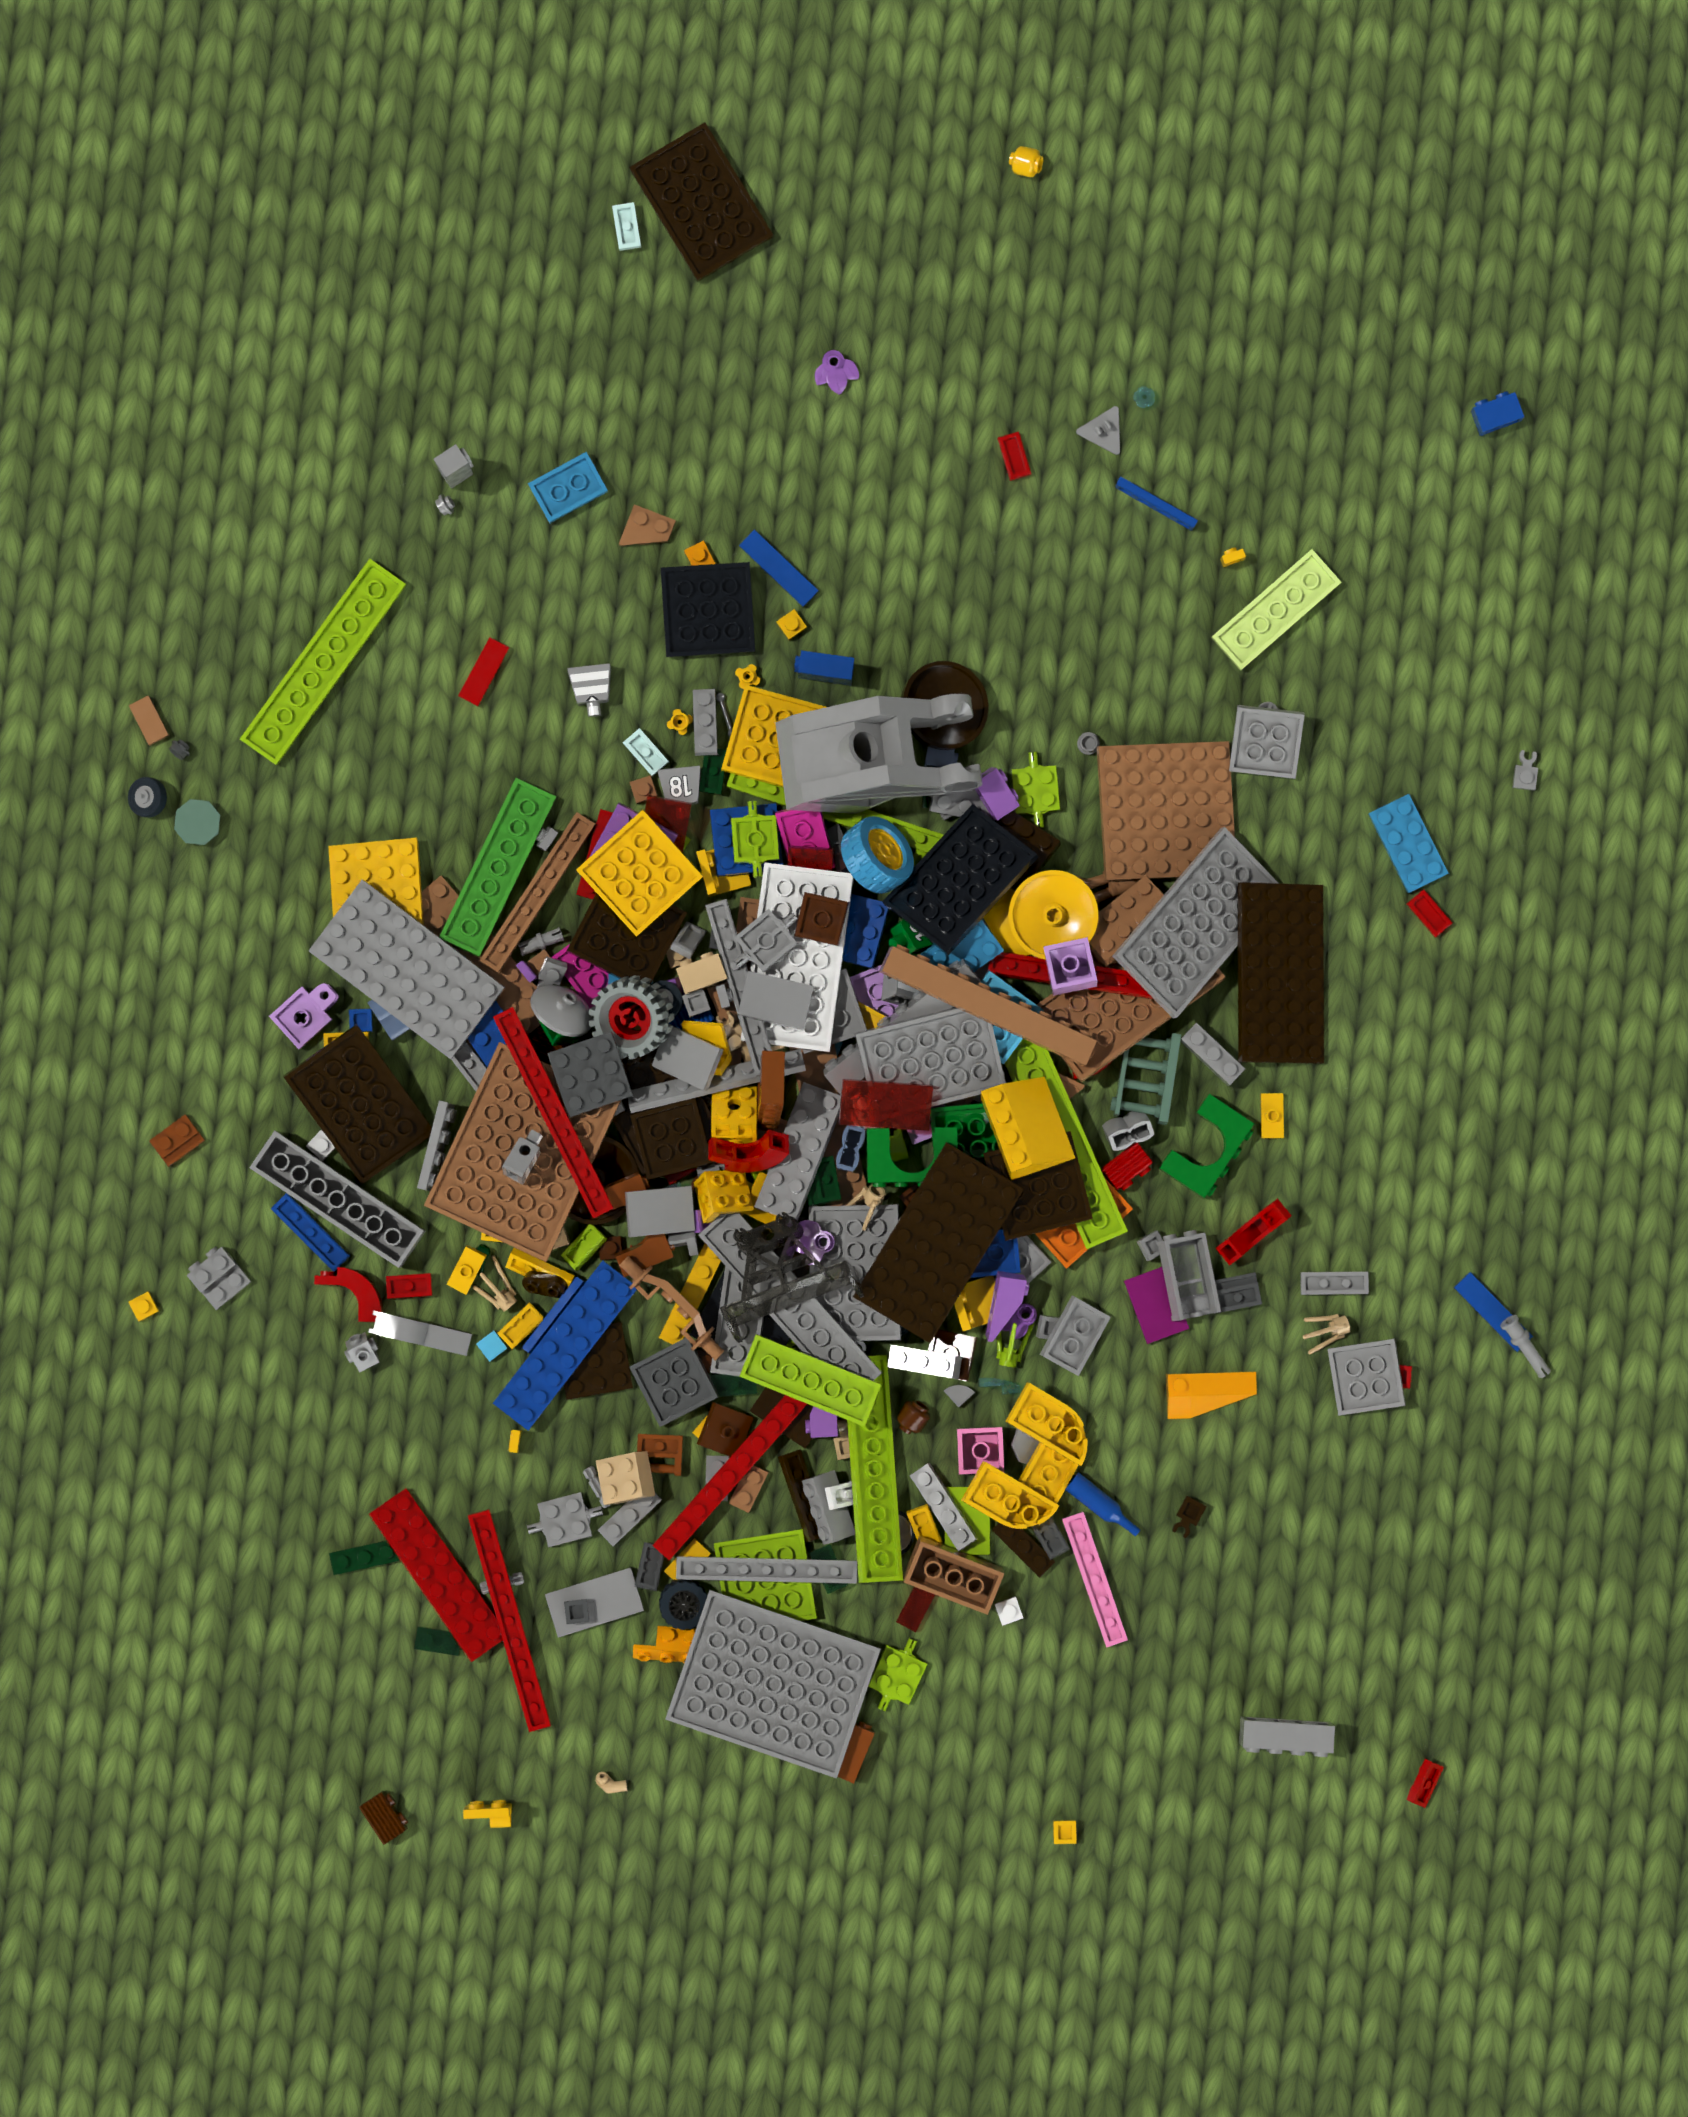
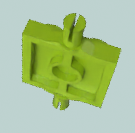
(1036, 789)
(754, 839)
(897, 1674)

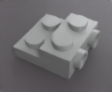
(218, 1277)

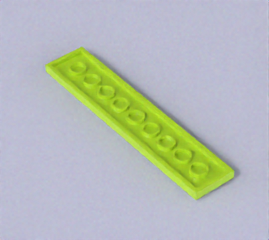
(323, 662)
(1032, 1062)
(876, 1489)

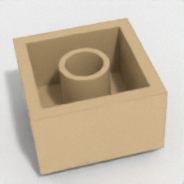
(701, 973)
(625, 1478)

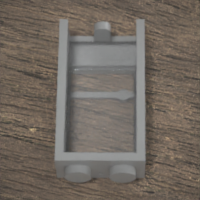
(1188, 1275)

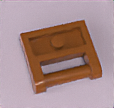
(662, 1446)

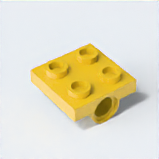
(497, 1812)

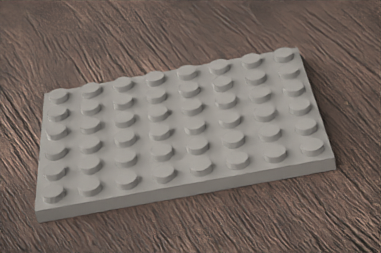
(773, 1684)

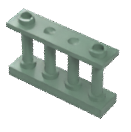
(1164, 1089)

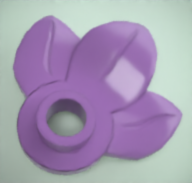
(836, 375)
(812, 1239)
(1022, 1324)

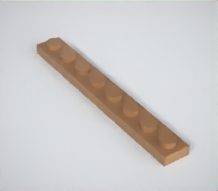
(537, 892)

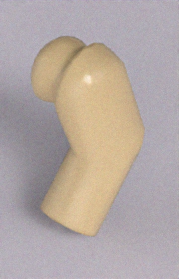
(608, 1785)

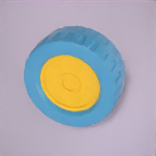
(877, 855)

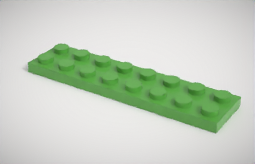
(497, 867)

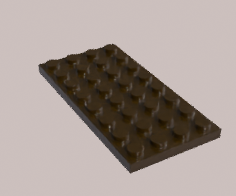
(1280, 973)
(938, 1242)

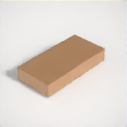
(148, 720)

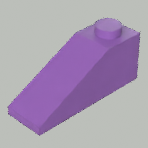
(1006, 1299)
(821, 1424)

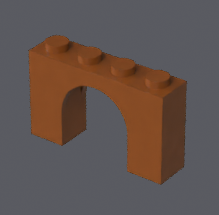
(770, 1090)
(652, 1248)
(856, 1751)

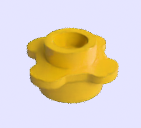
(741, 674)
(673, 723)

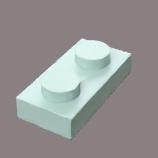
(626, 226)
(645, 752)

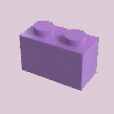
(996, 794)

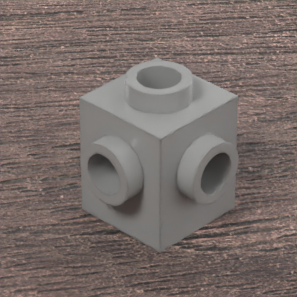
(361, 1351)

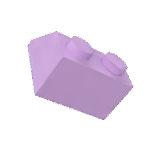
(1070, 966)

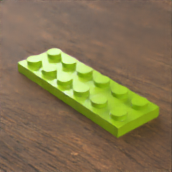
(810, 1380)

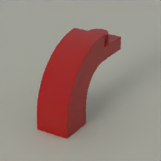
(751, 1156)
(1253, 1231)
(360, 1285)

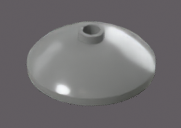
(561, 1010)

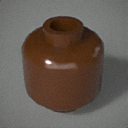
(913, 1417)

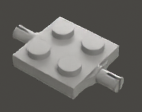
(766, 940)
(564, 1519)

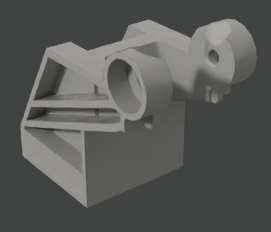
(864, 753)

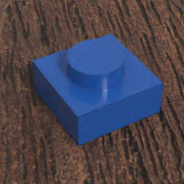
(362, 1018)

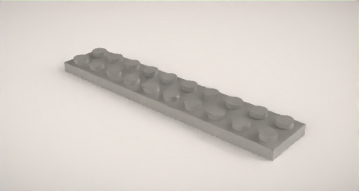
(805, 1323)

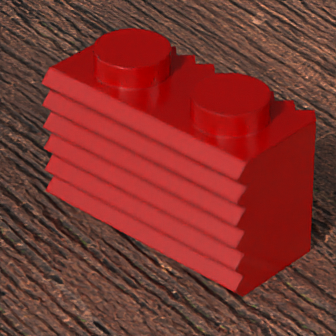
(1127, 1166)

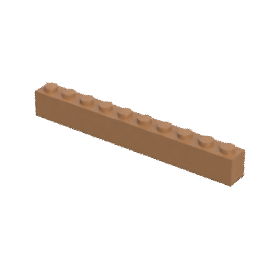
(987, 1005)

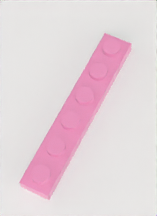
(1094, 1579)

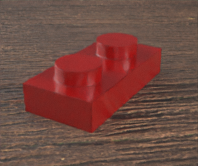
(409, 1285)
(1425, 1783)

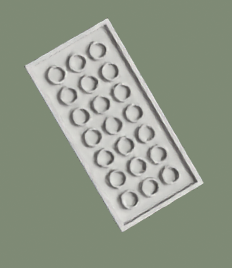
(809, 960)

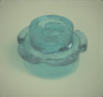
(1142, 403)

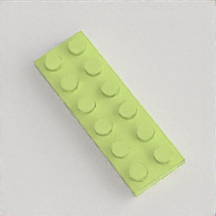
(1276, 609)

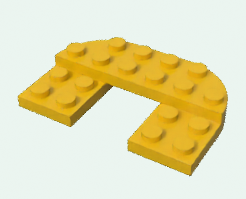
(1047, 1473)

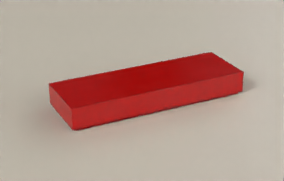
(483, 672)

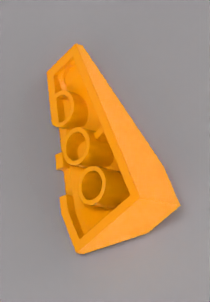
(1202, 1392)

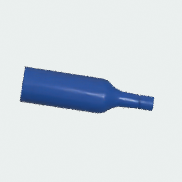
(1099, 1502)

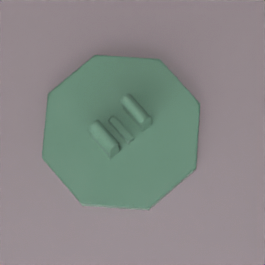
(197, 822)

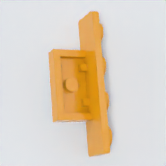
(670, 1645)

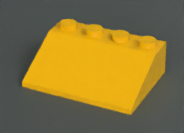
(1026, 1126)

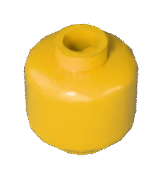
(1026, 161)

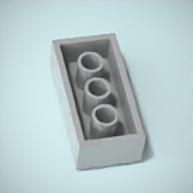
(1288, 1735)

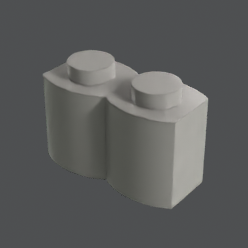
(1127, 1130)

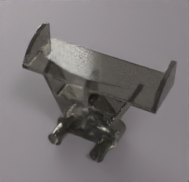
(786, 1233)

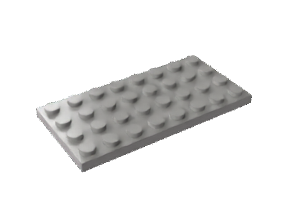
(1191, 925)
(406, 969)

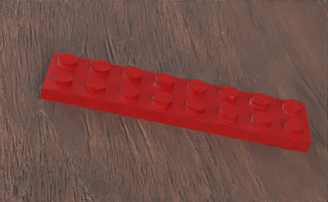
(437, 1574)

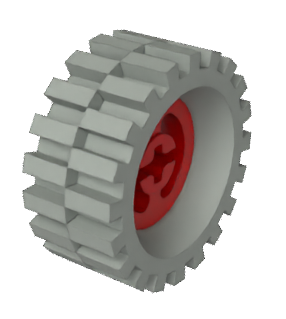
(613, 1015)

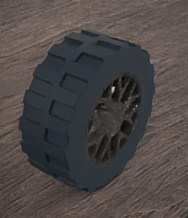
(682, 1603)

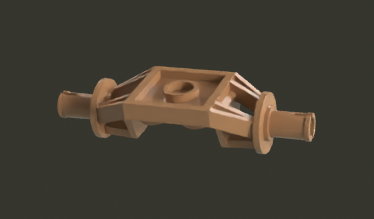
(685, 1308)

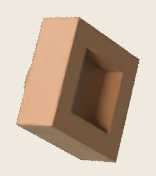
(642, 788)
(537, 961)

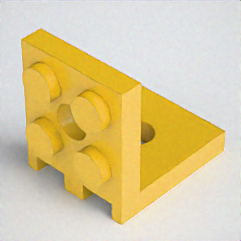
(739, 1124)

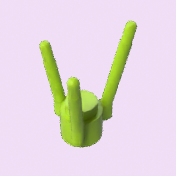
(1009, 1355)

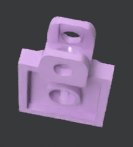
(313, 1006)

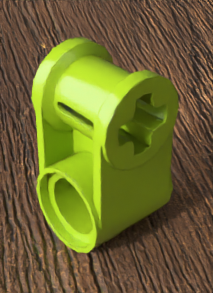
(897, 1146)

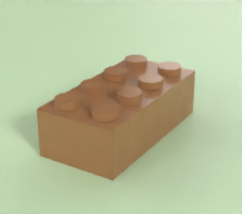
(1121, 919)
(953, 1575)

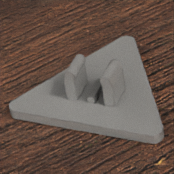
(1103, 431)

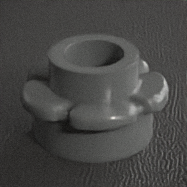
(179, 749)

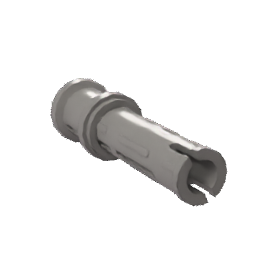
(1520, 1338)

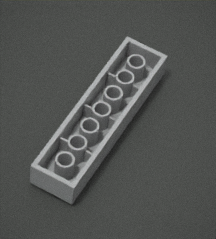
(337, 1199)

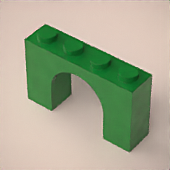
(1233, 1129)
(880, 1164)

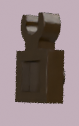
(1189, 1512)

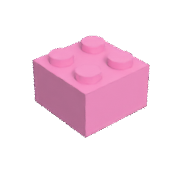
(979, 1445)

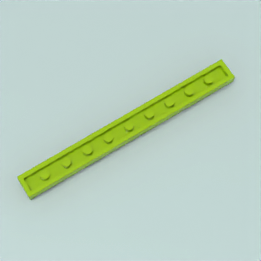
(915, 835)

